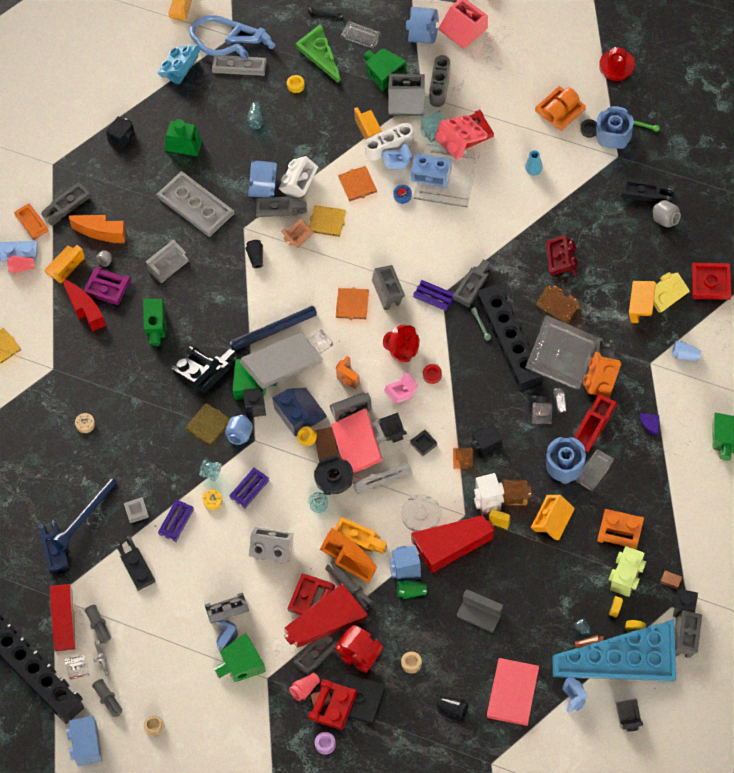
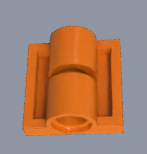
(561, 107)

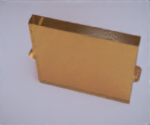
(357, 183)
(352, 303)

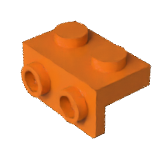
(601, 375)

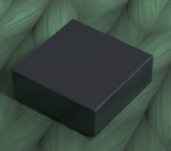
(423, 442)

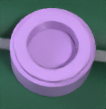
(325, 743)

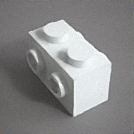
(298, 177)
(488, 494)

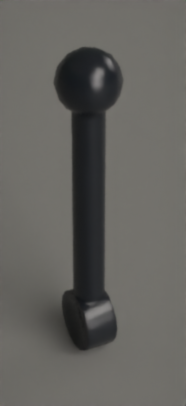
(339, 16)

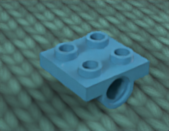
(179, 63)

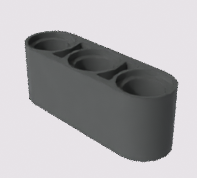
(439, 81)

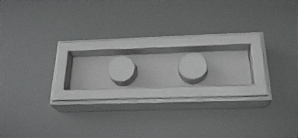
(238, 65)

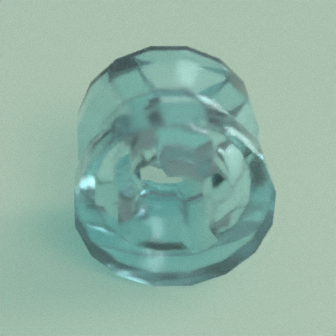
(210, 469)

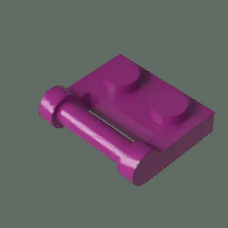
(104, 289)

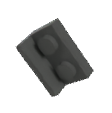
(350, 406)

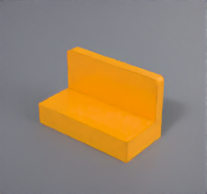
(179, 9)
(367, 123)
(65, 263)
(641, 300)
(553, 516)

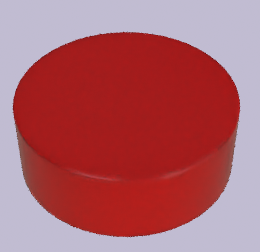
(432, 374)

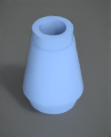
(685, 351)

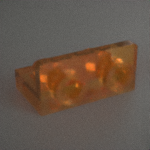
(558, 304)

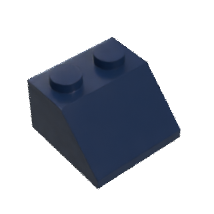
(298, 409)

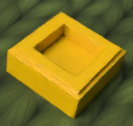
(499, 519)

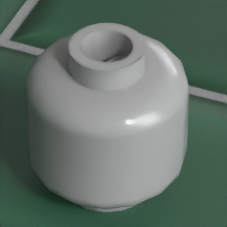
(666, 213)

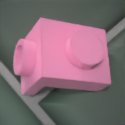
(402, 389)

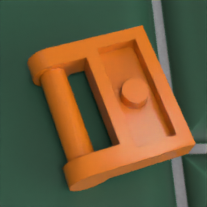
(621, 524)

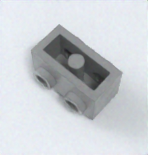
(271, 545)

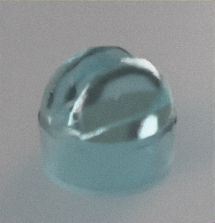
(582, 627)

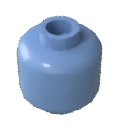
(238, 429)

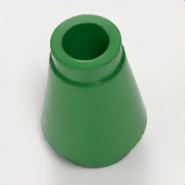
(410, 589)

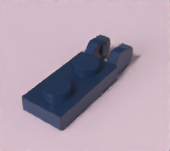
(55, 558)

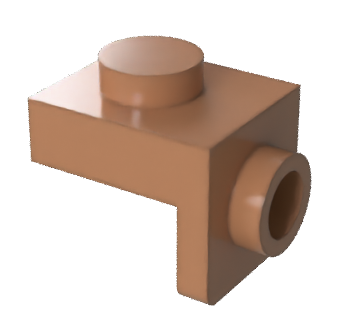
(297, 233)

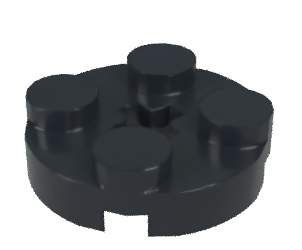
(338, 466)

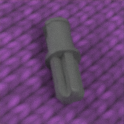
(98, 624)
(107, 698)

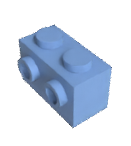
(431, 170)
(405, 564)
(84, 741)

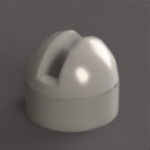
(104, 258)

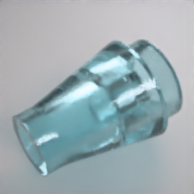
(255, 118)

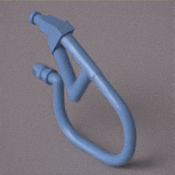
(258, 36)

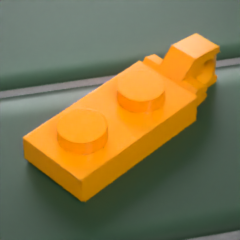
(361, 536)

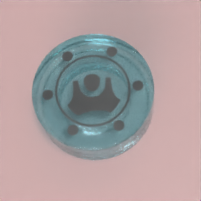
(318, 502)

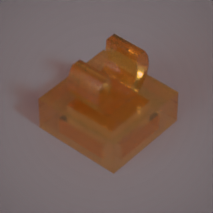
(462, 458)

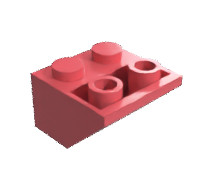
(464, 23)

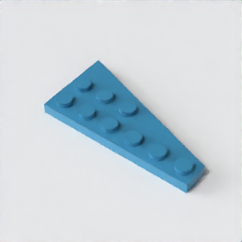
(632, 656)

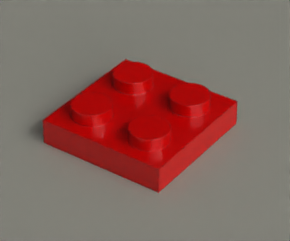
(711, 281)

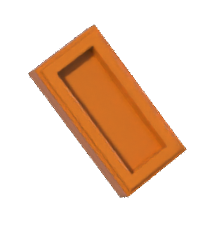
(31, 221)

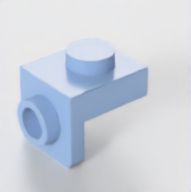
(397, 158)
(576, 693)

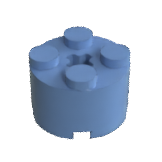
(422, 25)
(614, 127)
(262, 179)
(565, 459)

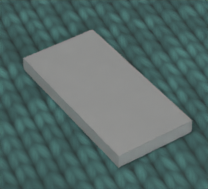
(195, 204)
(281, 360)

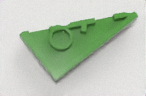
(316, 48)

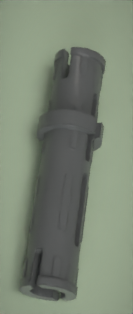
(356, 591)

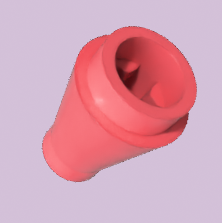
(19, 264)
(304, 686)

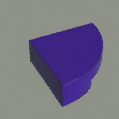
(650, 422)

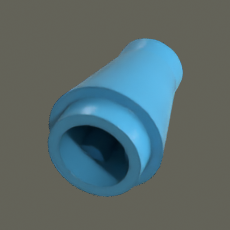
(534, 163)

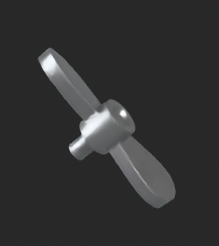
(100, 657)

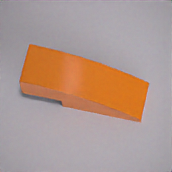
(99, 228)
(348, 555)

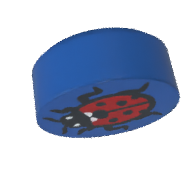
(402, 194)

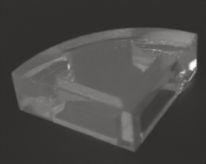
(559, 395)

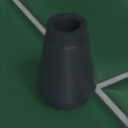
(255, 253)
(454, 706)

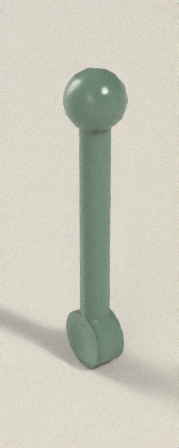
(487, 336)

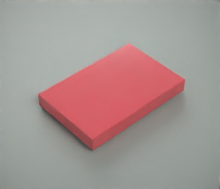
(357, 441)
(513, 691)

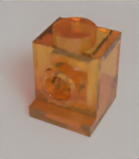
(516, 492)

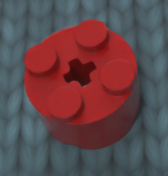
(358, 648)

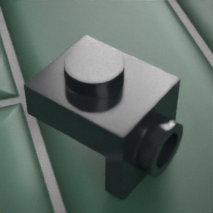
(393, 427)
(629, 715)

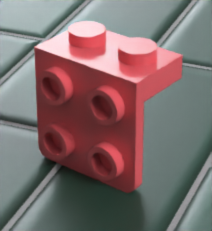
(457, 132)

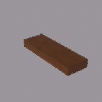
(326, 445)

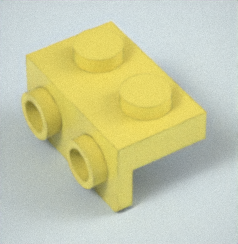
(669, 291)

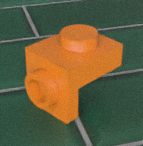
(347, 376)

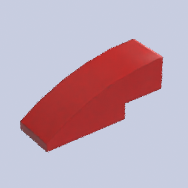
(84, 306)
(595, 421)
(62, 617)

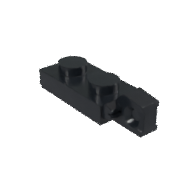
(225, 363)

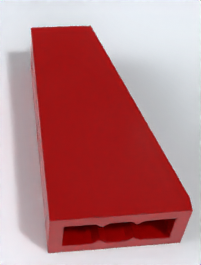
(451, 541)
(326, 617)

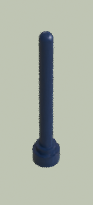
(62, 540)

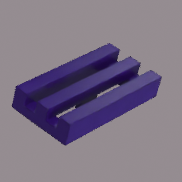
(436, 293)
(239, 500)
(175, 536)

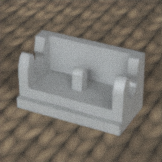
(166, 261)

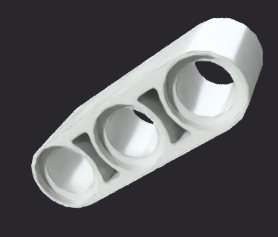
(380, 141)

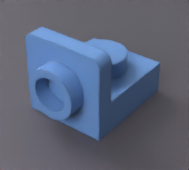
(229, 635)

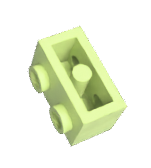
(628, 568)

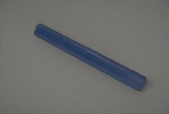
(273, 328)

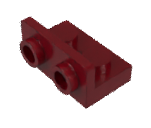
(561, 255)

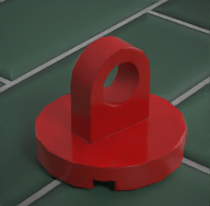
(617, 64)
(402, 343)

